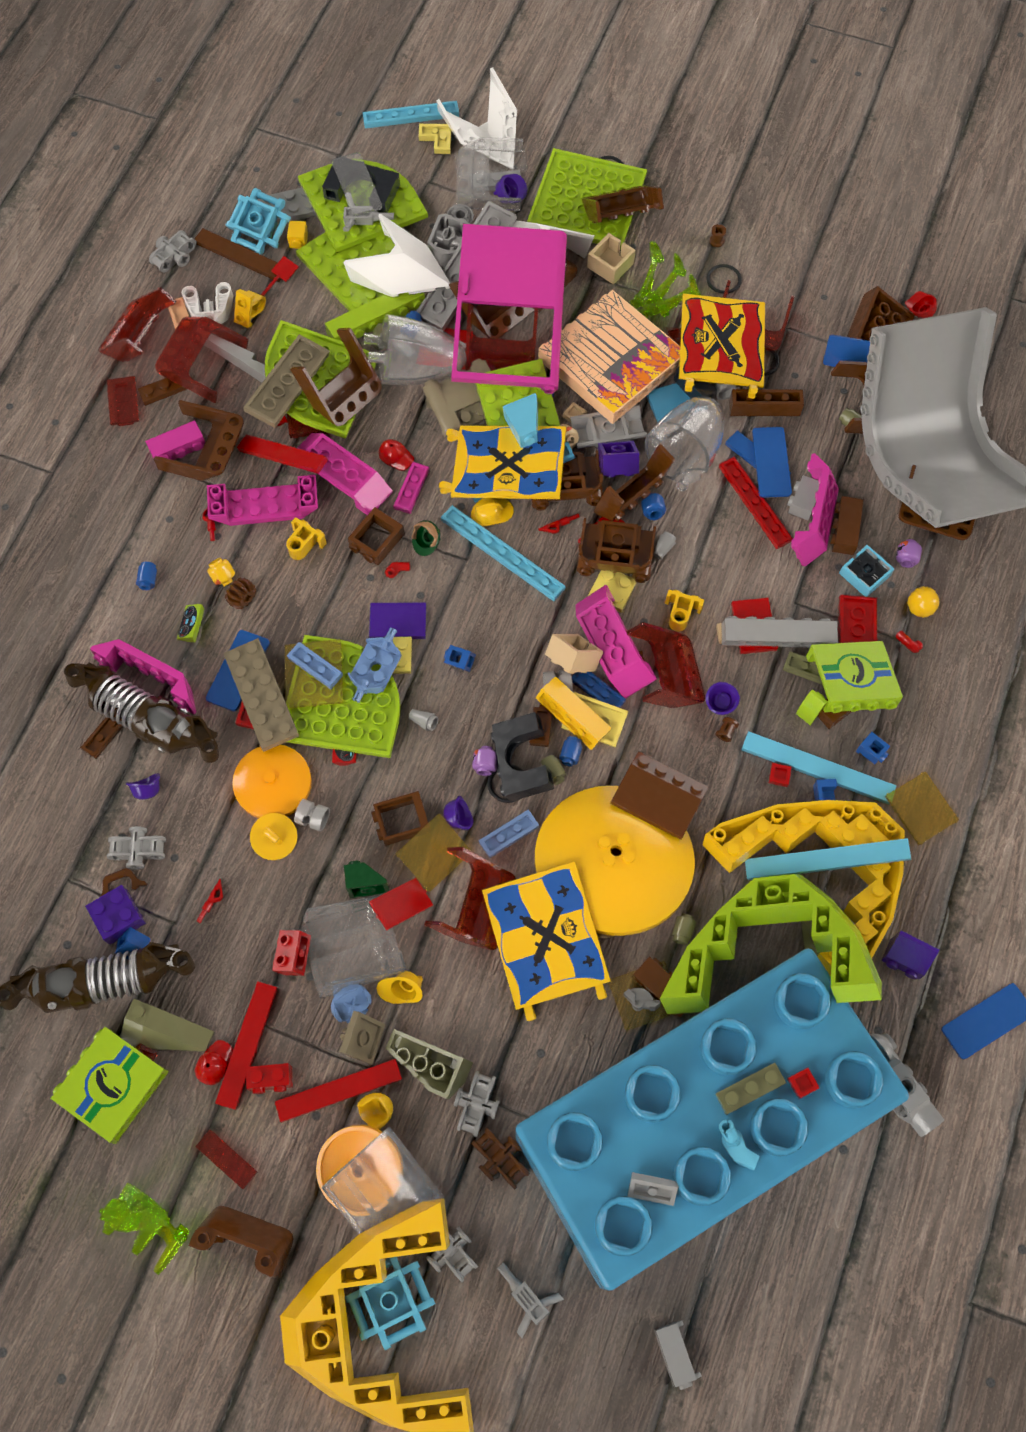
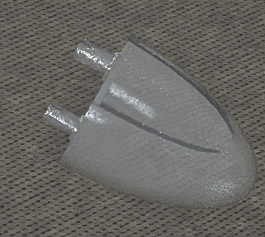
(412, 352)
(691, 436)

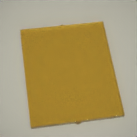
(304, 689)

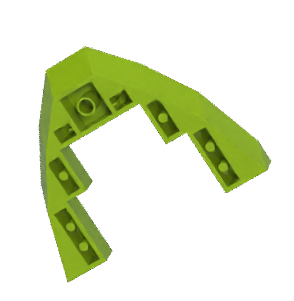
(773, 902)

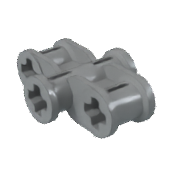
(172, 251)
(136, 848)
(474, 1111)
(454, 1256)

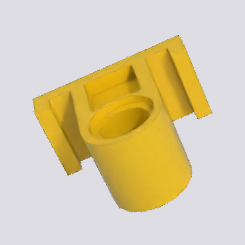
(247, 306)
(305, 538)
(682, 608)

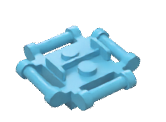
(258, 220)
(391, 1303)

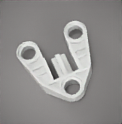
(223, 303)

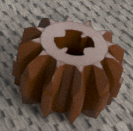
(240, 593)

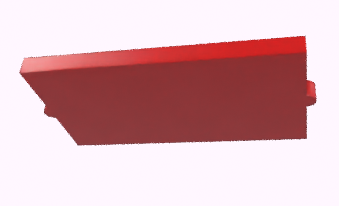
(401, 903)

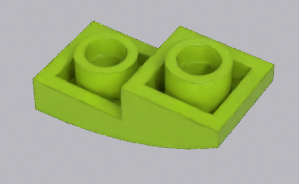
(811, 707)

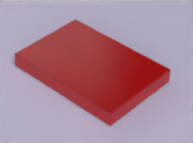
(756, 608)
(857, 619)

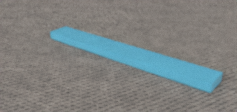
(503, 553)
(817, 767)
(829, 859)

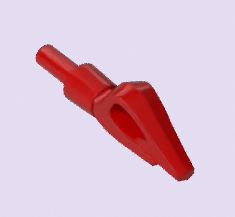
(557, 524)
(211, 525)
(211, 899)

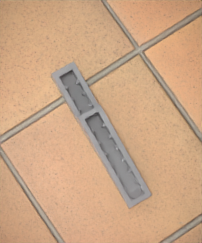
(238, 356)

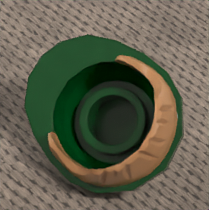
(425, 537)

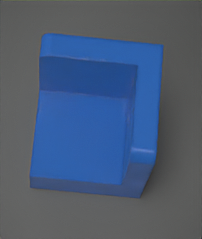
(824, 789)
(131, 940)

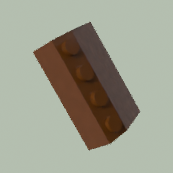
(877, 310)
(659, 795)

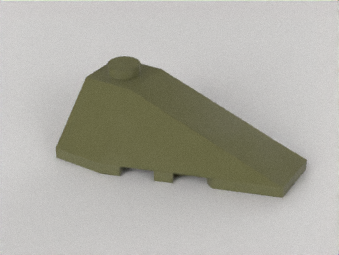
(163, 1030)
(434, 1067)

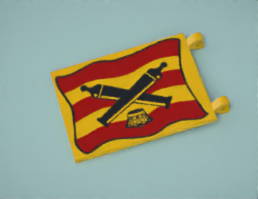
(722, 342)

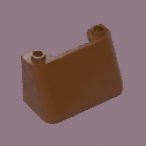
(267, 1238)

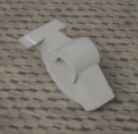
(641, 999)

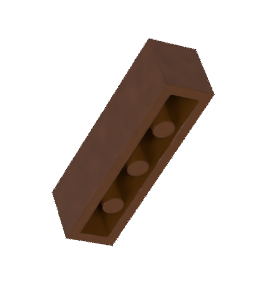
(767, 402)

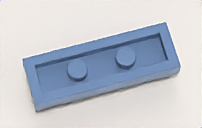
(315, 665)
(508, 834)

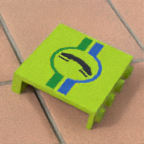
(856, 676)
(109, 1085)

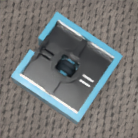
(866, 571)

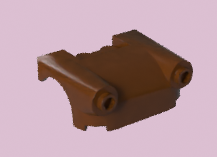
(579, 481)
(616, 549)

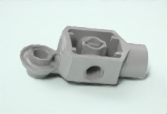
(448, 233)
(918, 1108)

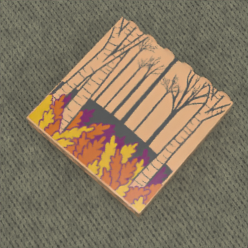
(613, 356)

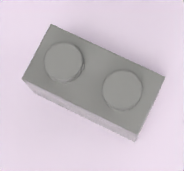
(804, 499)

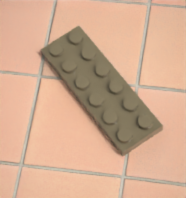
(280, 386)
(261, 695)

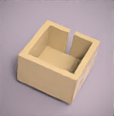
(607, 262)
(571, 653)

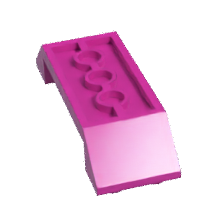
(348, 473)
(262, 504)
(812, 543)
(607, 632)
(116, 652)

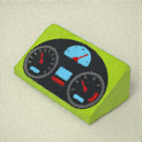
(191, 623)

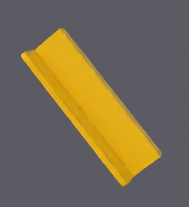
(573, 712)

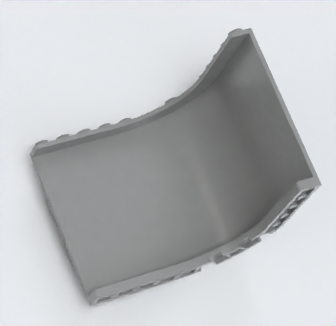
(926, 413)

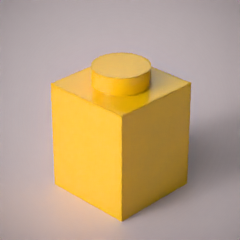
(297, 234)

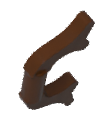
(108, 879)

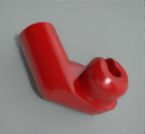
(395, 567)
(913, 646)

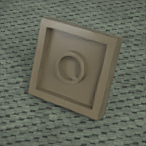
(362, 1037)

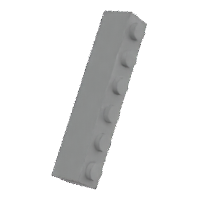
(778, 632)

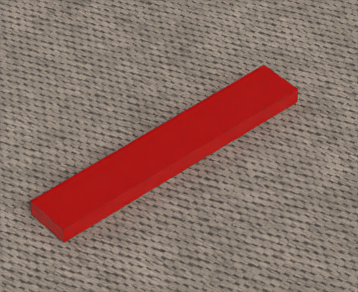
(282, 454)
(756, 505)
(246, 1045)
(338, 1090)

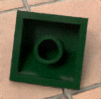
(363, 880)

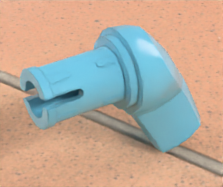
(735, 1146)

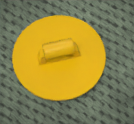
(273, 836)

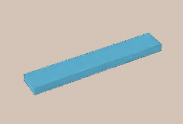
(407, 114)

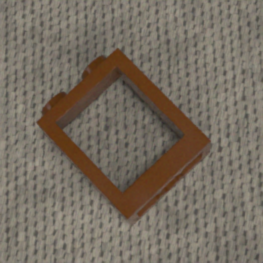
(384, 521)
(394, 803)

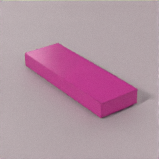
(411, 487)

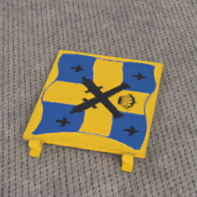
(495, 466)
(546, 937)

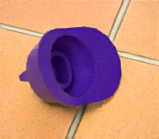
(511, 187)

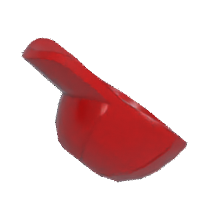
(922, 305)
(395, 456)
(218, 1057)

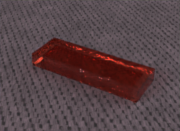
(226, 1159)

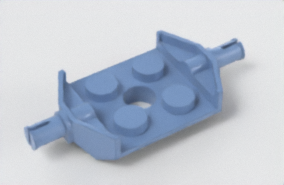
(377, 651)

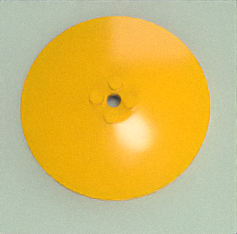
(625, 890)

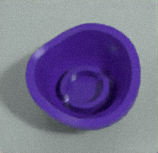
(722, 698)
(146, 787)
(458, 814)

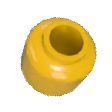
(221, 571)

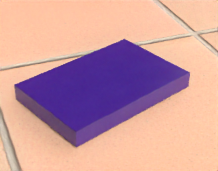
(406, 618)

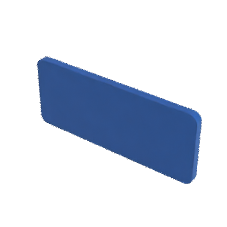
(845, 349)
(771, 462)
(223, 689)
(986, 1021)

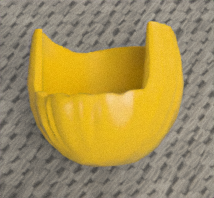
(923, 601)
(375, 1109)

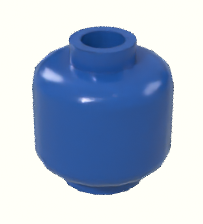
(653, 506)

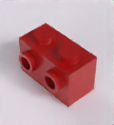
(291, 952)
(269, 1077)

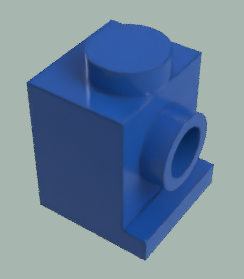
(466, 661)
(874, 743)

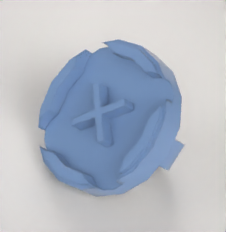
(350, 999)

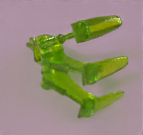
(652, 300)
(140, 1212)

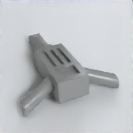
(365, 219)
(534, 1308)

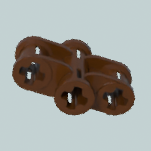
(506, 1164)

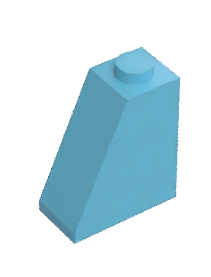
(523, 419)

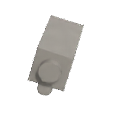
(676, 1355)

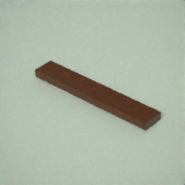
(236, 253)

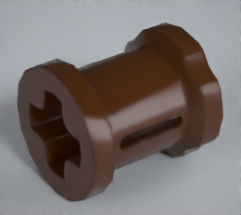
(718, 233)
(727, 729)

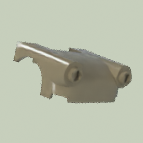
(456, 402)

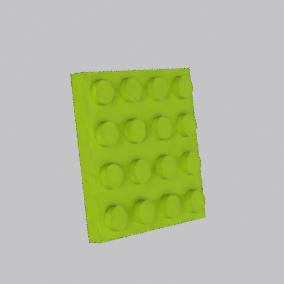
(495, 396)

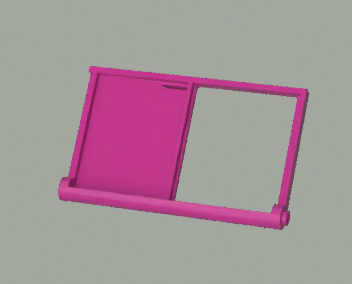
(512, 270)

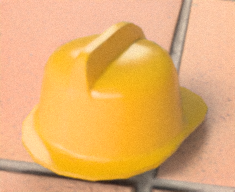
(492, 511)
(401, 989)

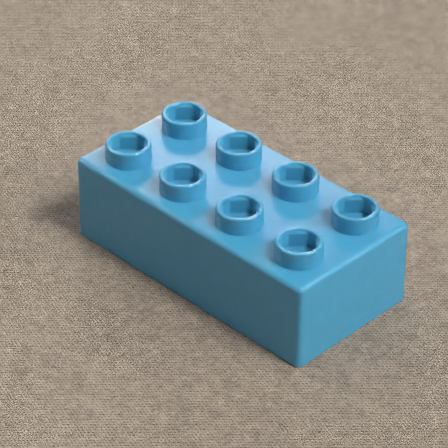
(663, 1117)

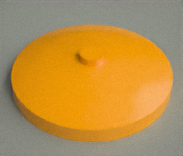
(271, 781)
(342, 1148)

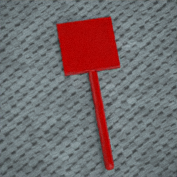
(283, 269)

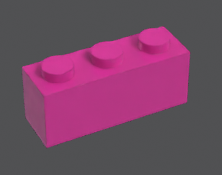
(177, 442)

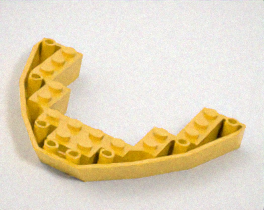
(838, 826)
(318, 1333)

